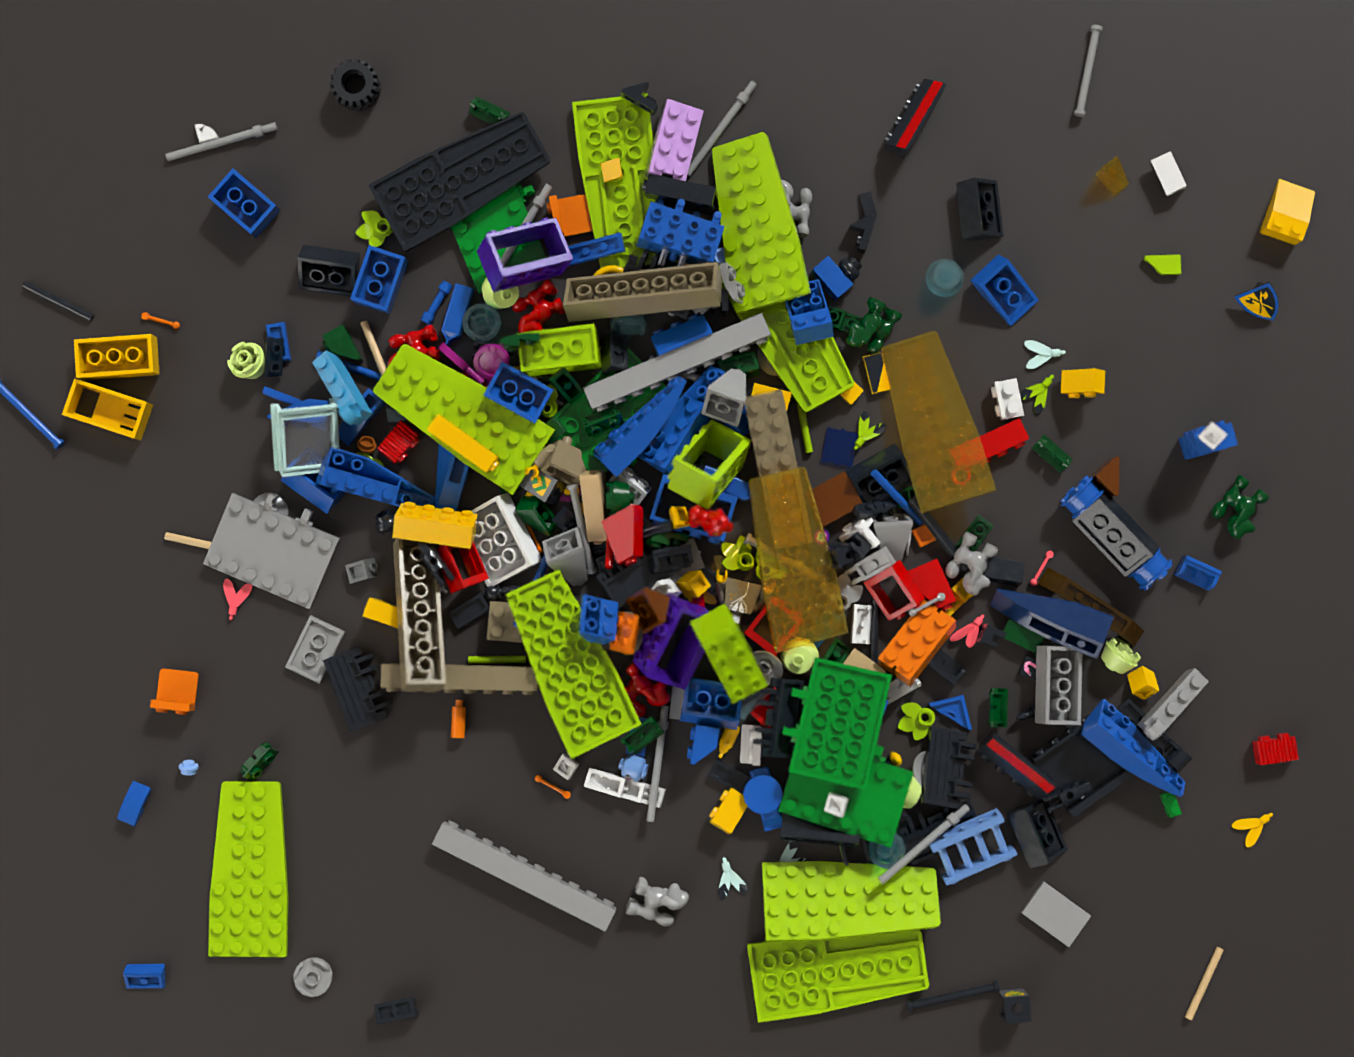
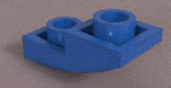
(133, 803)

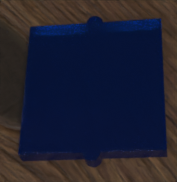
(839, 446)

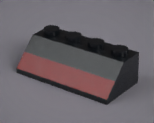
(914, 117)
(1017, 766)

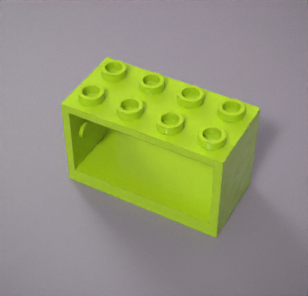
(566, 347)
(697, 484)
(729, 653)

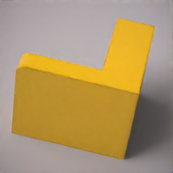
(693, 584)
(1143, 682)

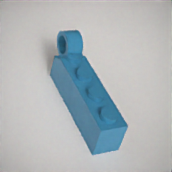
(342, 388)

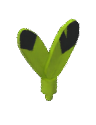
(1039, 390)
(866, 434)

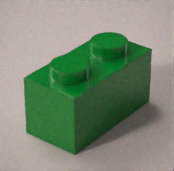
(1170, 804)

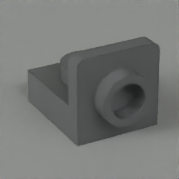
(362, 570)

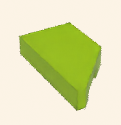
(1165, 263)

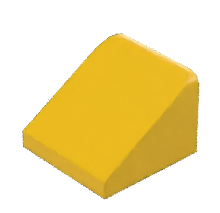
(611, 170)

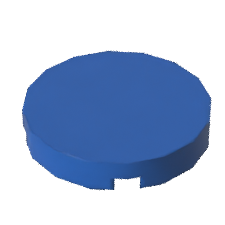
(762, 794)

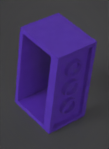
(530, 272)
(686, 654)

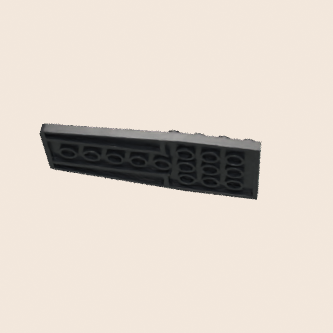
(458, 179)

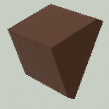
(1108, 476)
(649, 607)

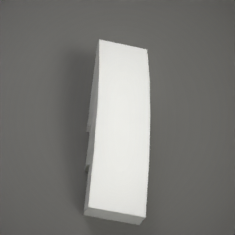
(621, 787)

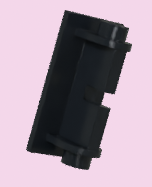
(273, 356)

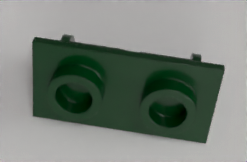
(487, 111)
(611, 419)
(1052, 453)
(999, 707)
(253, 768)

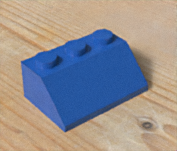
(680, 334)
(518, 392)
(319, 495)
(709, 704)

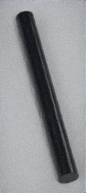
(58, 301)

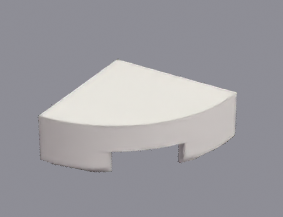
(205, 133)

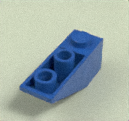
(349, 433)

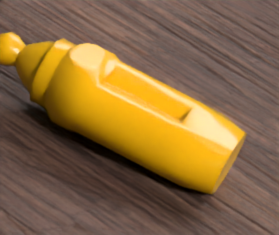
(727, 740)
(895, 758)

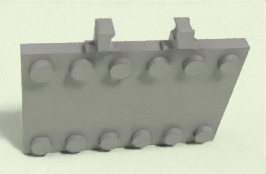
(272, 549)

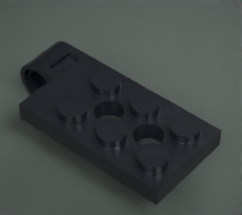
(1167, 747)

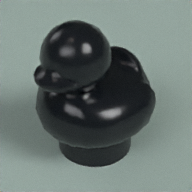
(850, 267)
(384, 522)

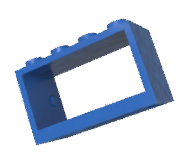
(695, 533)

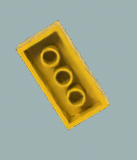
(116, 357)
(435, 525)

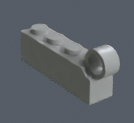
(1172, 703)

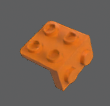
(571, 214)
(626, 633)
(176, 691)

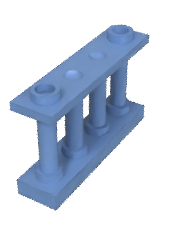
(972, 827)

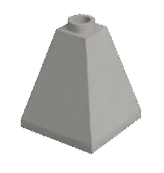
(726, 397)
(893, 533)
(566, 554)

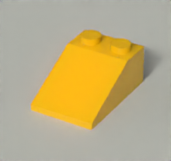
(1288, 212)

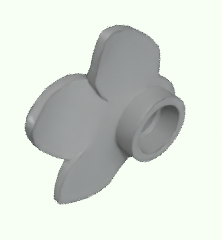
(848, 592)

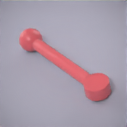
(1049, 554)

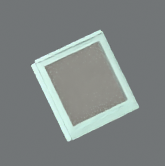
(303, 437)

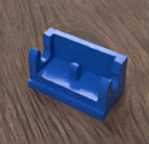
(831, 278)
(1197, 573)

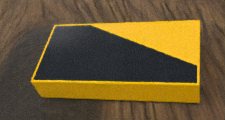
(876, 373)

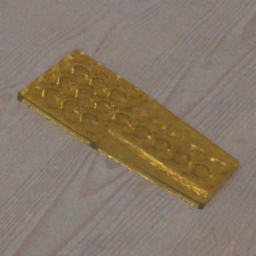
(935, 424)
(795, 561)

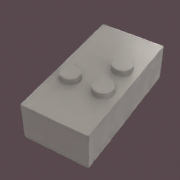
(1058, 685)

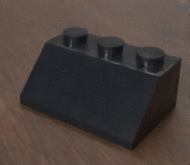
(979, 209)
(328, 270)
(890, 464)
(1037, 833)

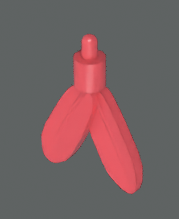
(234, 599)
(970, 630)

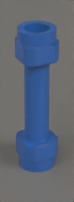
(444, 288)

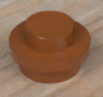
(366, 444)

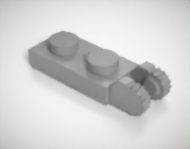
(871, 565)

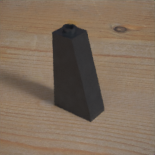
(696, 196)

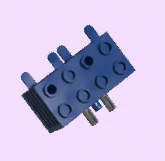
(680, 234)

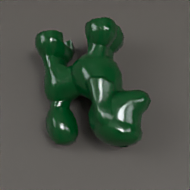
(872, 322)
(1244, 505)

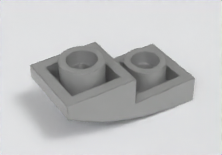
(734, 288)

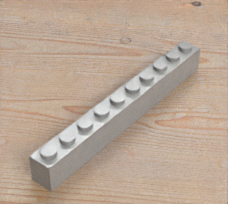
(676, 362)
(524, 875)

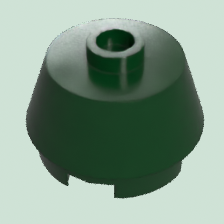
(618, 497)

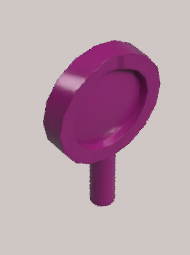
(488, 360)
(460, 363)

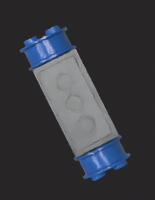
(1115, 533)

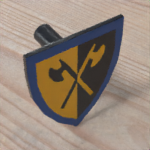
(1260, 301)

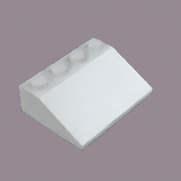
(503, 540)

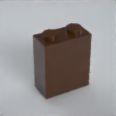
(835, 498)

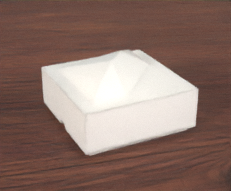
(1212, 435)
(566, 766)
(836, 804)

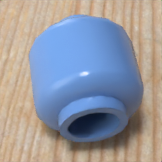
(633, 767)

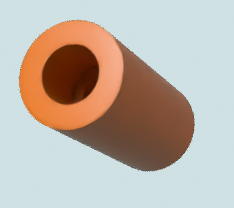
(458, 720)

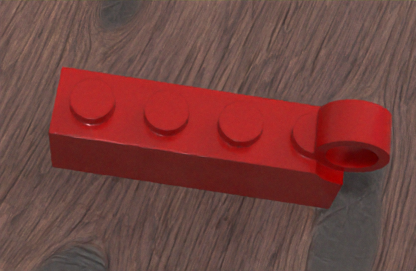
(1003, 438)

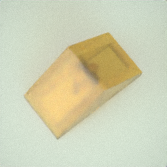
(1113, 176)

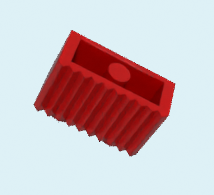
(399, 442)
(1275, 750)

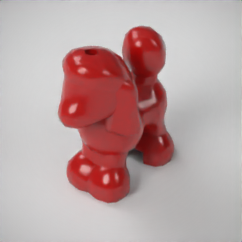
(541, 307)
(415, 340)
(712, 521)
(642, 685)

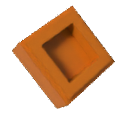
(923, 536)

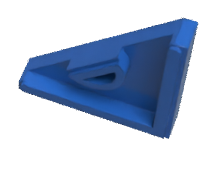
(955, 709)

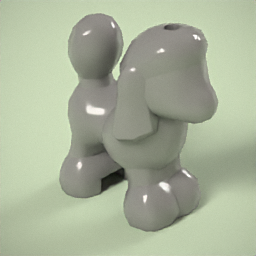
(802, 212)
(977, 562)
(655, 897)

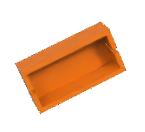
(917, 643)

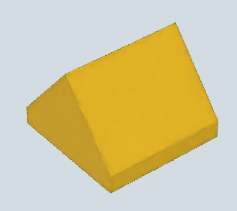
(679, 517)

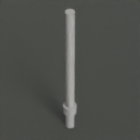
(742, 99)
(257, 131)
(539, 202)
(657, 764)
(952, 820)

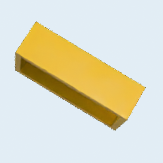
(110, 410)

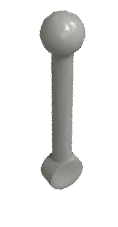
(941, 597)

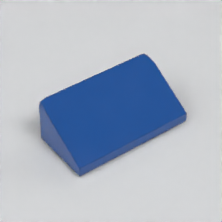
(144, 976)

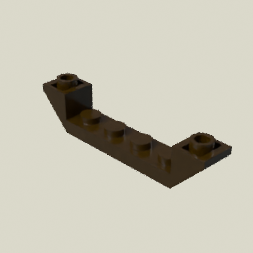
(1071, 591)

